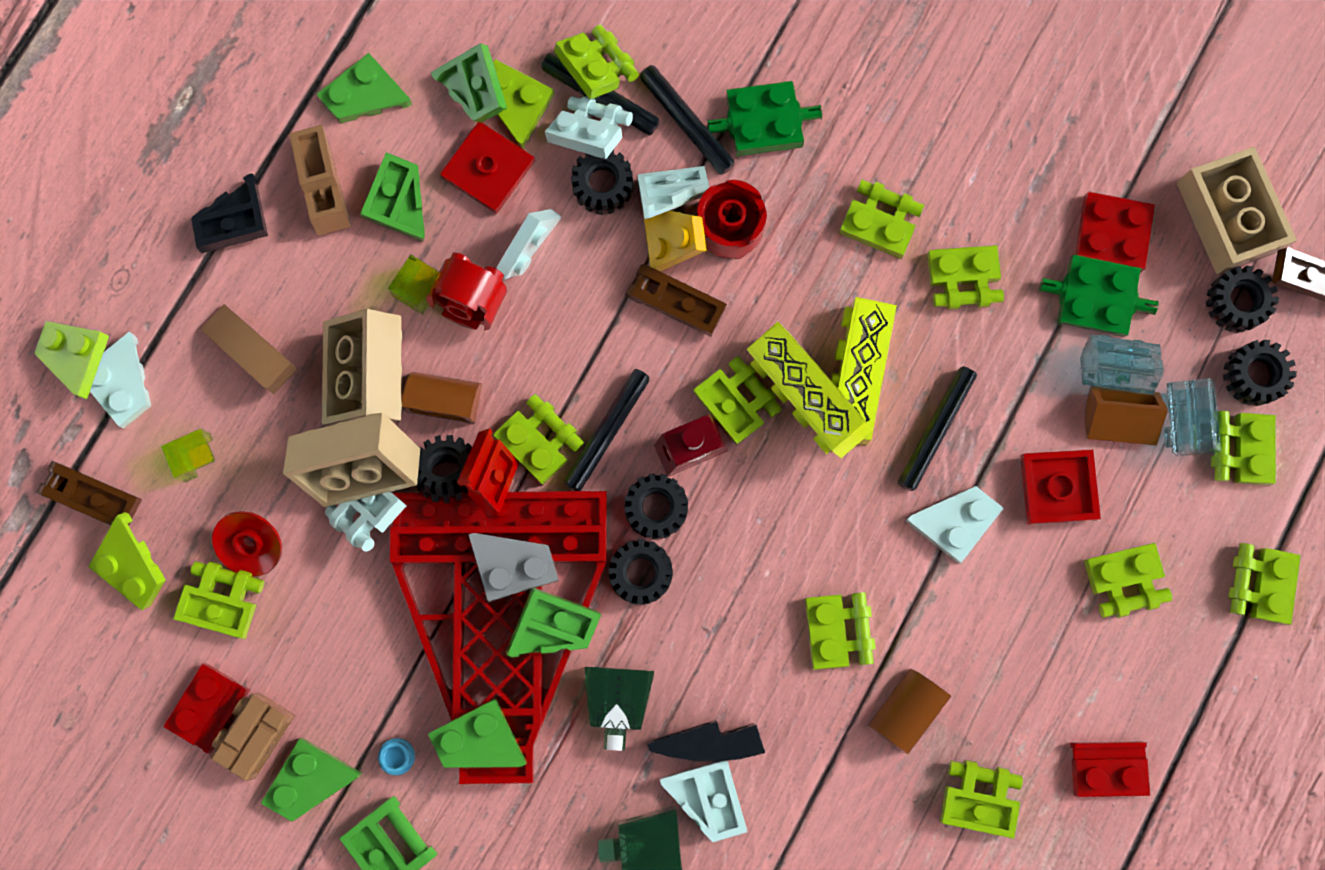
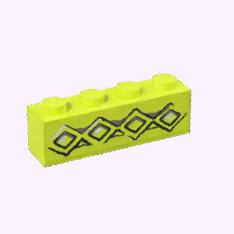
(864, 355)
(809, 390)

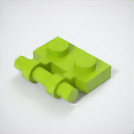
(589, 68)
(877, 228)
(965, 266)
(729, 406)
(531, 447)
(1254, 449)
(1124, 569)
(1274, 584)
(217, 611)
(828, 633)
(977, 810)

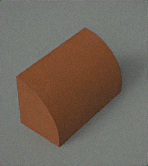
(441, 397)
(1124, 416)
(909, 711)

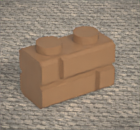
(251, 736)

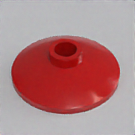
(239, 552)

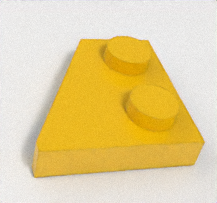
(673, 238)

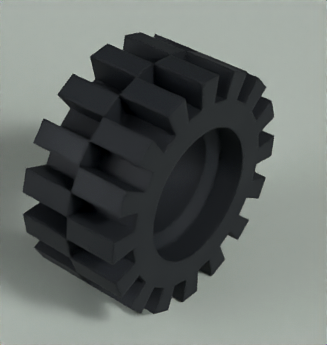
(602, 200)
(1258, 290)
(1276, 363)
(438, 453)
(650, 485)
(645, 550)

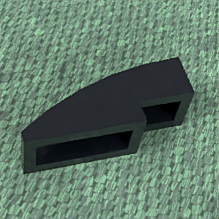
(709, 744)

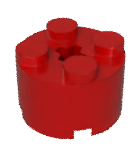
(736, 200)
(467, 292)

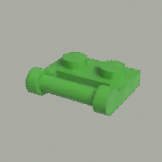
(374, 848)

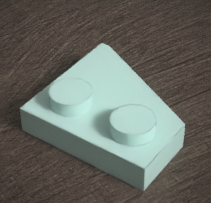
(671, 189)
(527, 241)
(121, 382)
(957, 522)
(708, 799)

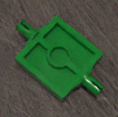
(764, 118)
(1098, 295)

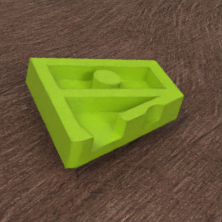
(524, 99)
(72, 355)
(128, 564)

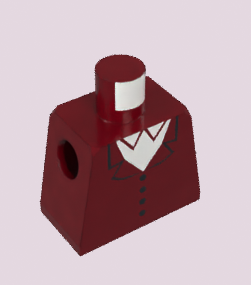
(690, 445)

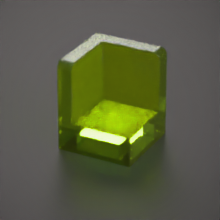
(413, 284)
(189, 454)

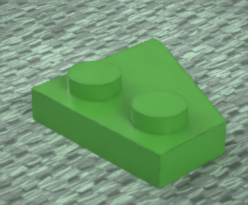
(473, 83)
(362, 91)
(396, 198)
(552, 625)
(478, 740)
(307, 780)

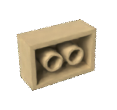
(1235, 210)
(361, 366)
(352, 460)

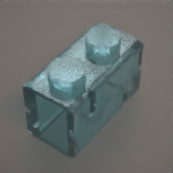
(1121, 364)
(1192, 417)

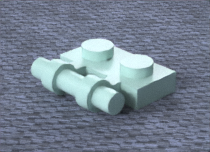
(585, 134)
(375, 512)

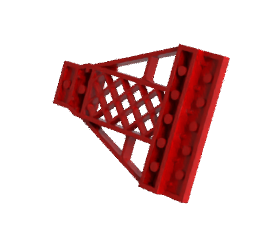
(439, 534)

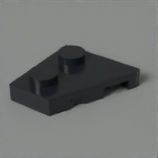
(231, 218)

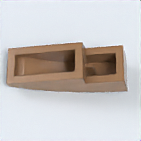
(319, 180)
(249, 349)

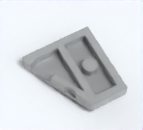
(511, 565)

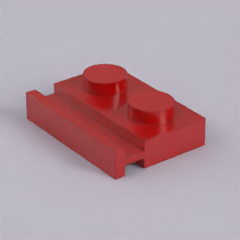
(488, 472)
(205, 707)
(1110, 769)

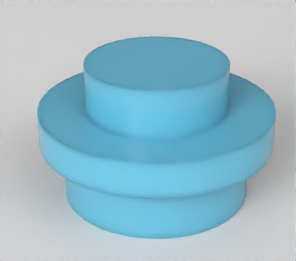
(396, 756)

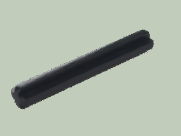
(641, 118)
(687, 119)
(937, 428)
(607, 430)

